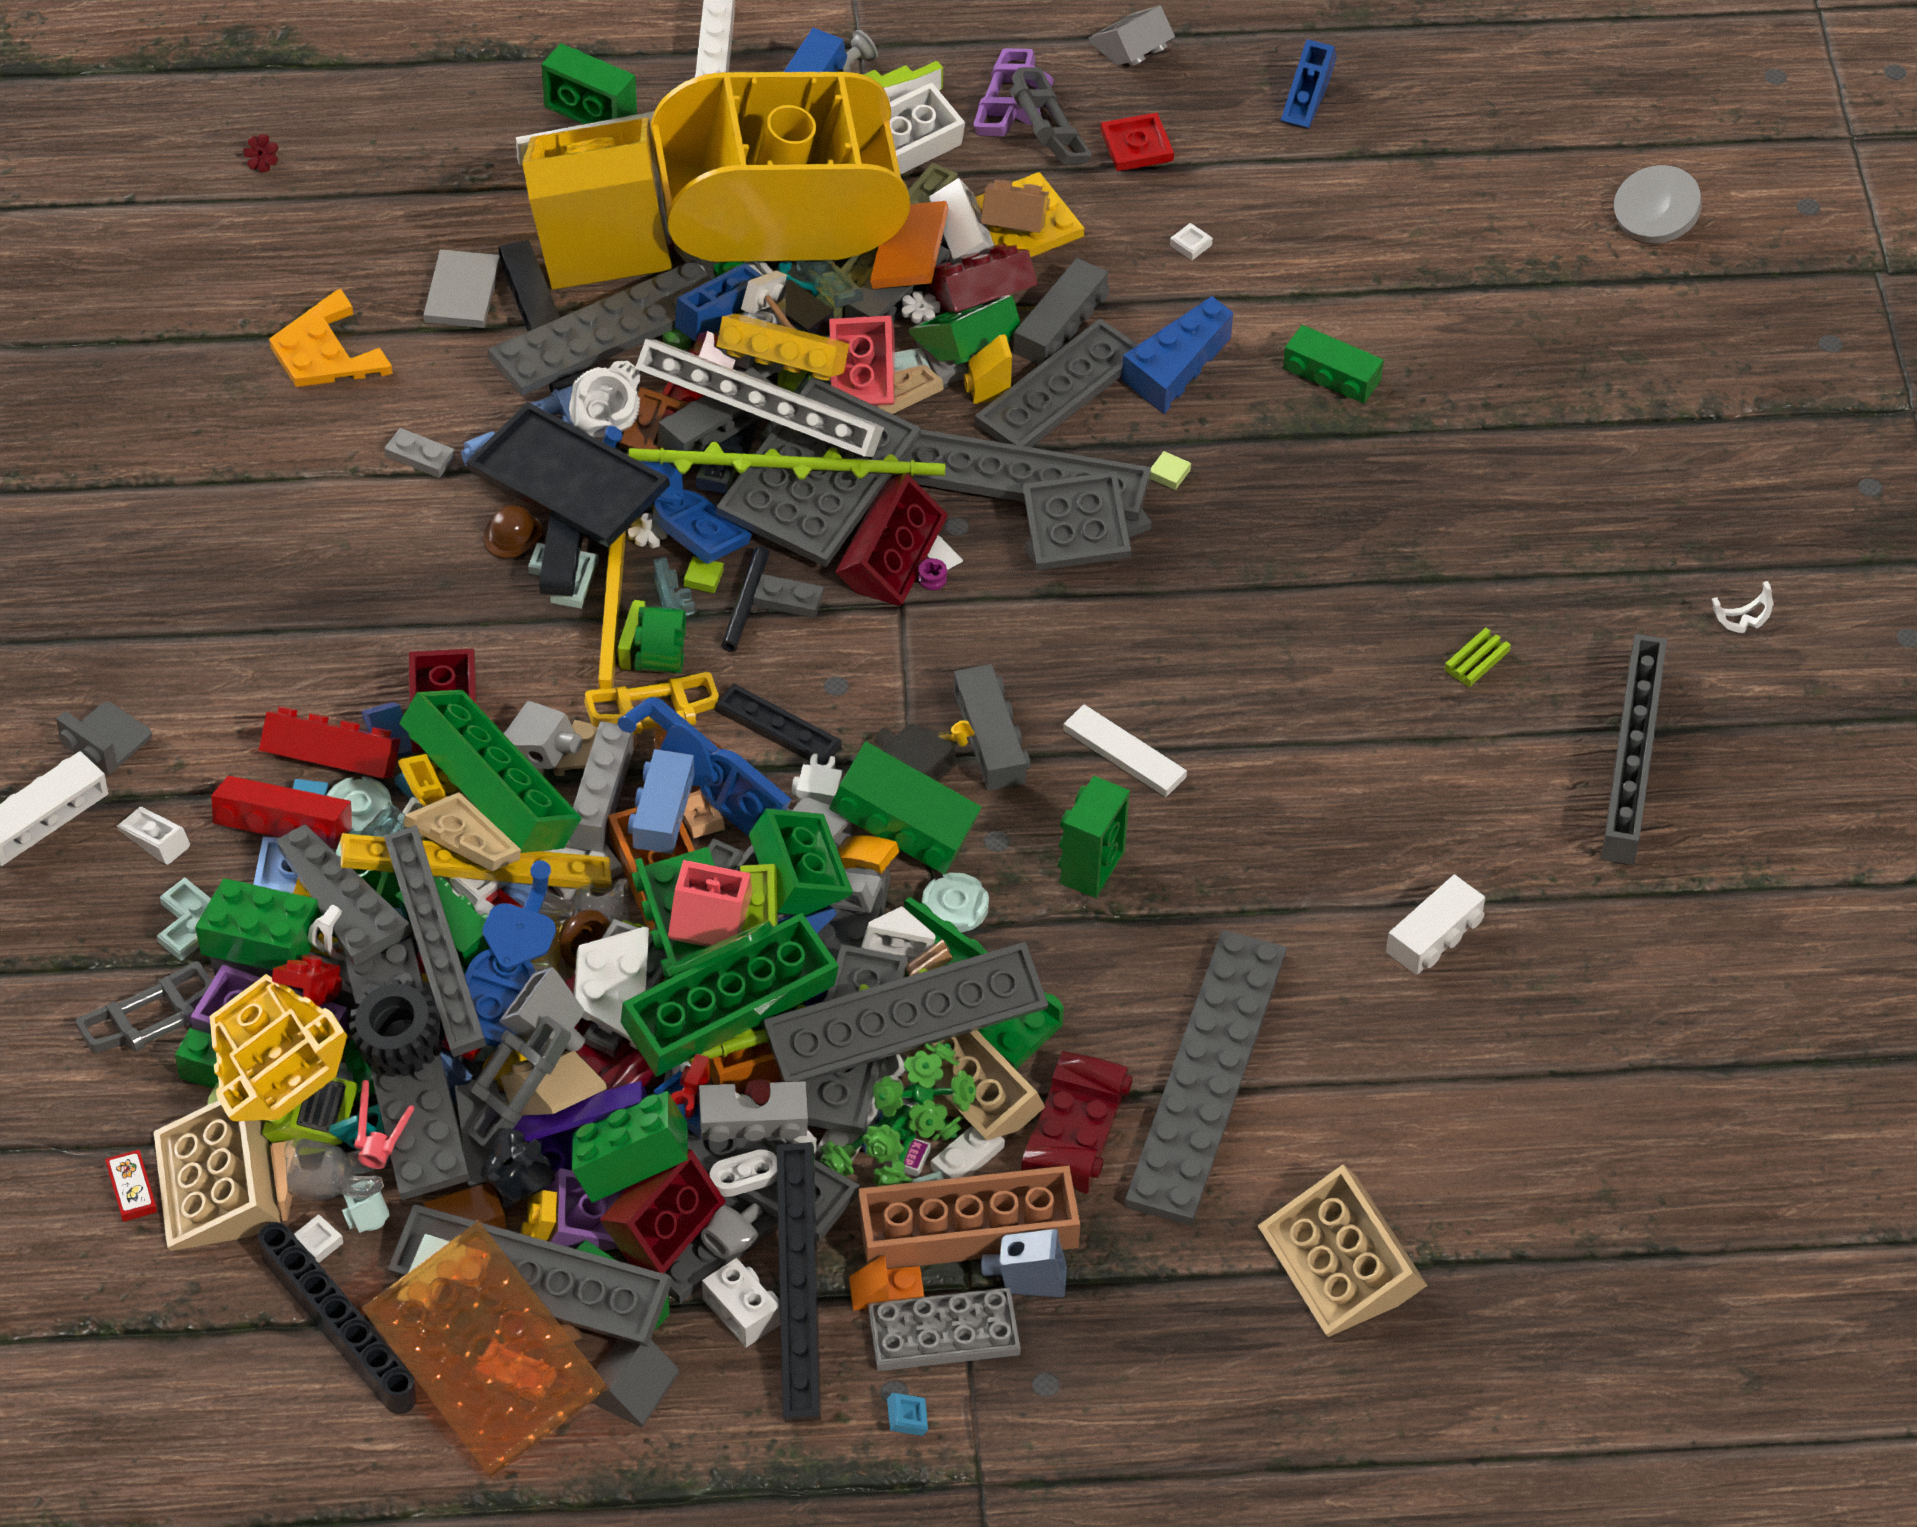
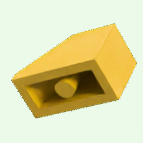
(989, 371)

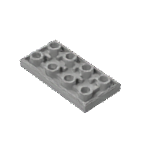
(943, 1329)

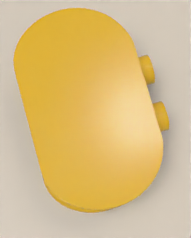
(778, 166)

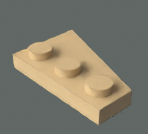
(464, 830)

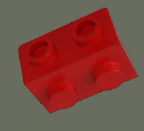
(318, 979)

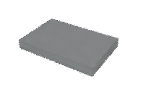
(462, 288)

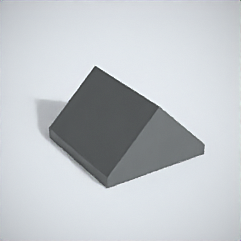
(635, 1380)

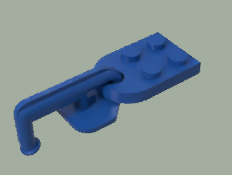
(689, 515)
(721, 774)
(514, 940)

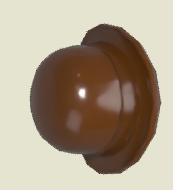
(512, 532)
(578, 930)

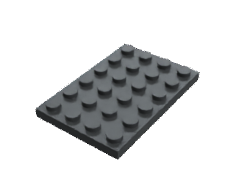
(824, 508)

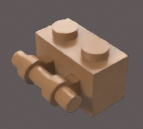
(1015, 206)

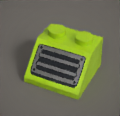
(315, 1115)

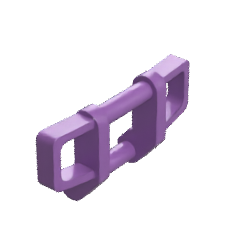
(1004, 106)

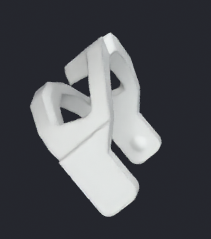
(1765, 598)
(326, 925)

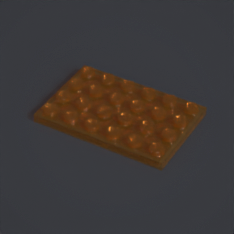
(484, 1348)

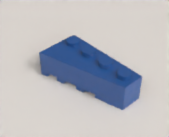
(1176, 354)

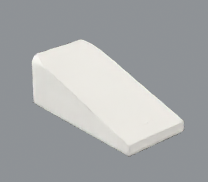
(155, 834)

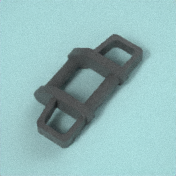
(1045, 97)
(131, 1036)
(543, 1064)

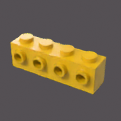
(782, 345)

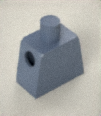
(1030, 1263)

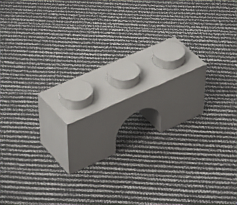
(726, 1118)

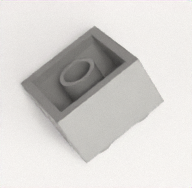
(1134, 36)

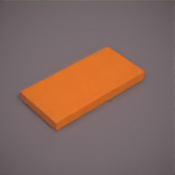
(913, 250)

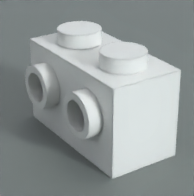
(741, 1302)

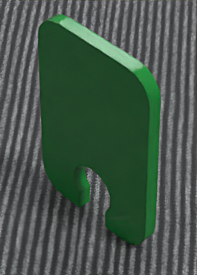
(719, 948)

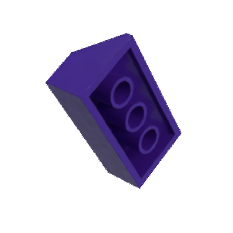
(557, 1129)

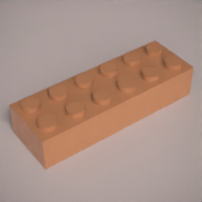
(965, 1215)

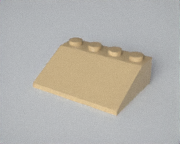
(214, 1178)
(1341, 1253)

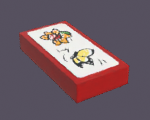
(131, 1185)

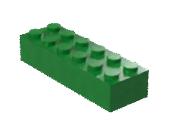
(490, 770)
(728, 994)

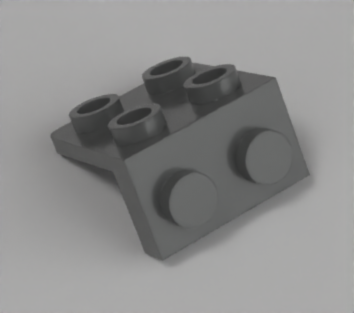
(104, 736)

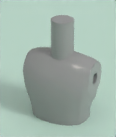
(730, 1231)

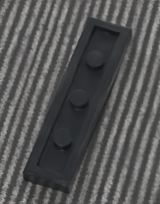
(777, 724)

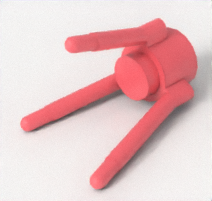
(377, 1146)

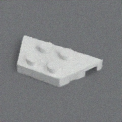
(610, 974)

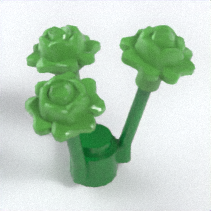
(882, 1143)

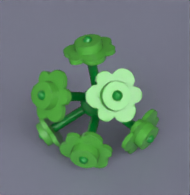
(922, 1075)

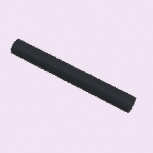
(745, 599)

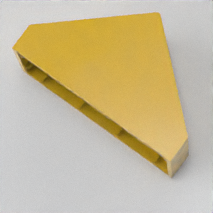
(597, 203)

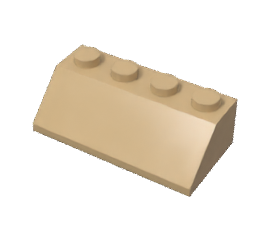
(1002, 1097)

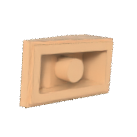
(279, 1167)

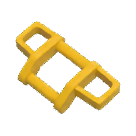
(674, 688)

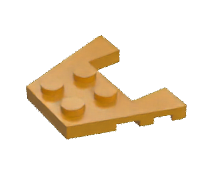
(313, 352)

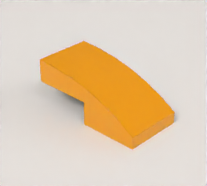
(867, 852)

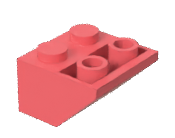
(709, 903)

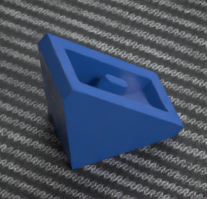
(388, 717)

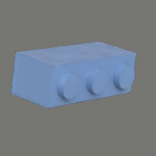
(662, 801)

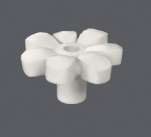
(920, 307)
(646, 530)

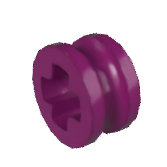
(930, 581)

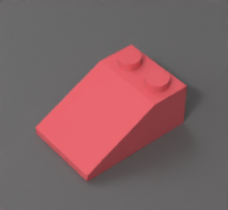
(870, 358)

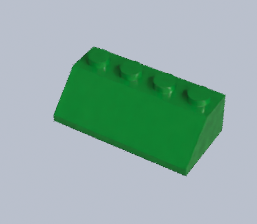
(905, 807)

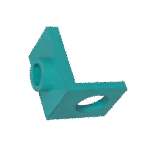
(348, 1129)

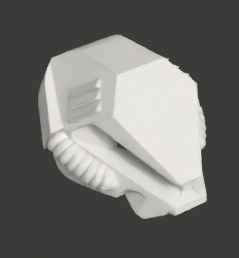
(605, 399)

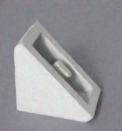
(898, 934)

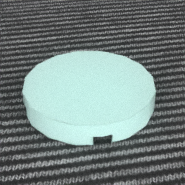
(366, 799)
(957, 900)

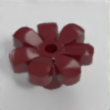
(261, 153)

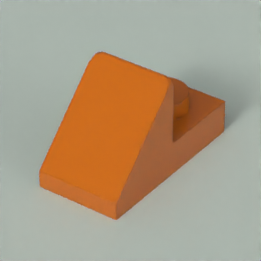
(880, 1284)

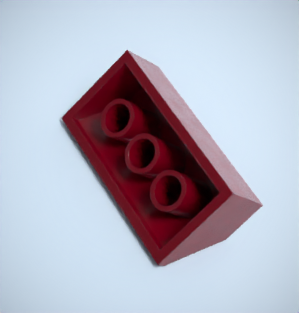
(892, 541)

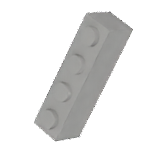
(601, 786)

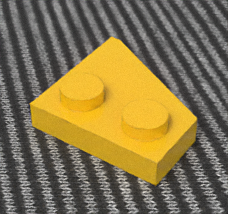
(540, 1215)

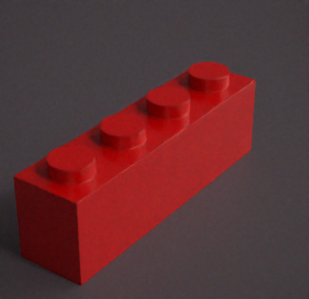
(328, 743)
(279, 810)

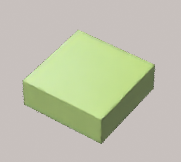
(1170, 470)

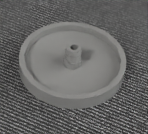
(1658, 204)

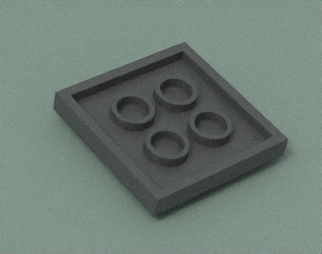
(1076, 520)

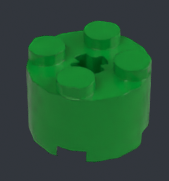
(660, 639)

